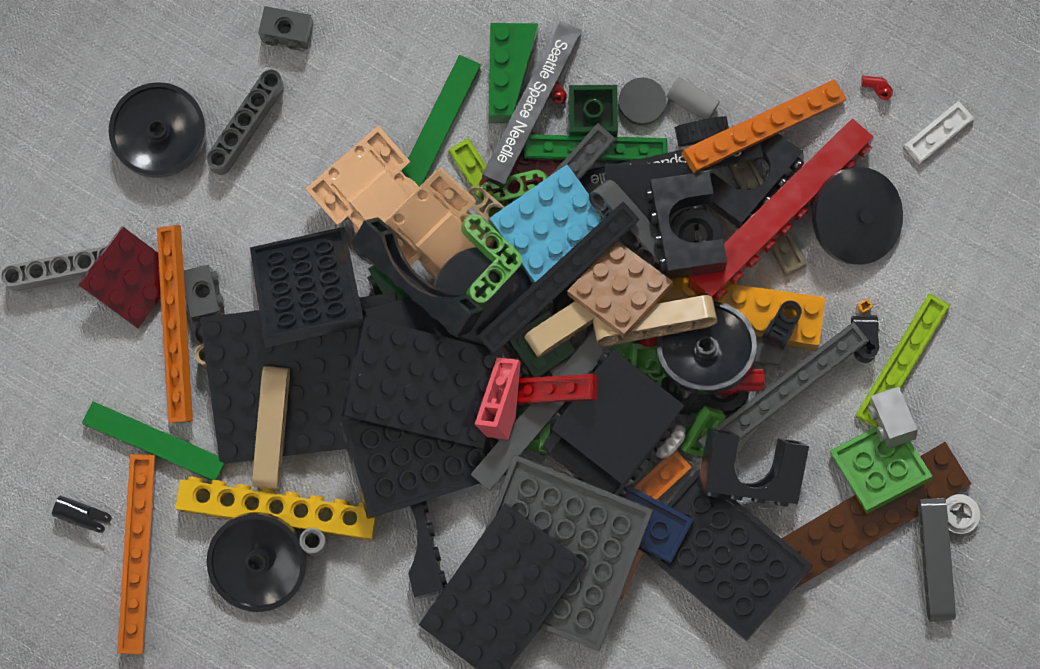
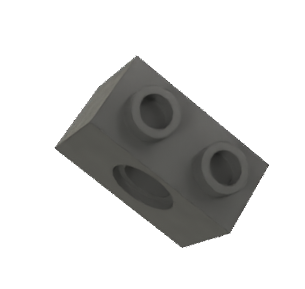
(274, 19)
(194, 281)

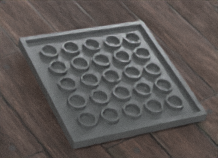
(592, 525)

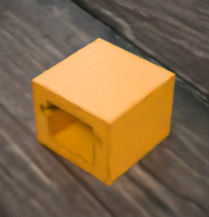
(864, 306)

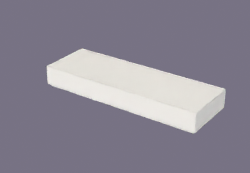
(938, 132)

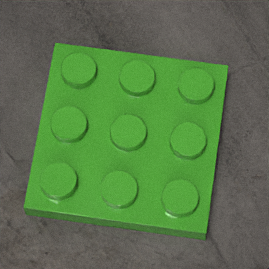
(879, 472)

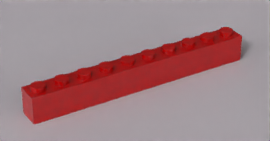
(783, 208)

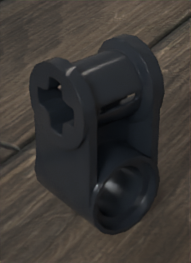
(780, 327)
(870, 327)

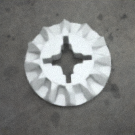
(673, 441)
(969, 508)

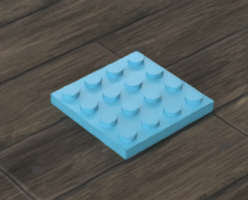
(547, 221)

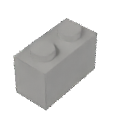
(892, 417)

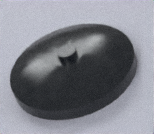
(157, 130)
(857, 215)
(464, 270)
(710, 357)
(256, 562)

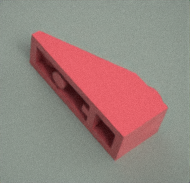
(500, 400)

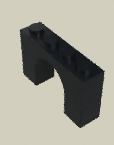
(741, 205)
(679, 256)
(779, 485)

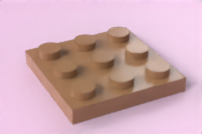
(620, 288)

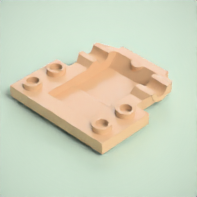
(364, 182)
(432, 220)

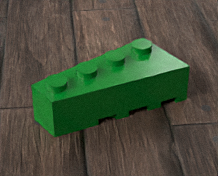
(509, 60)

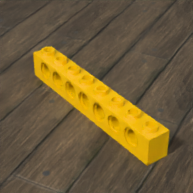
(188, 502)

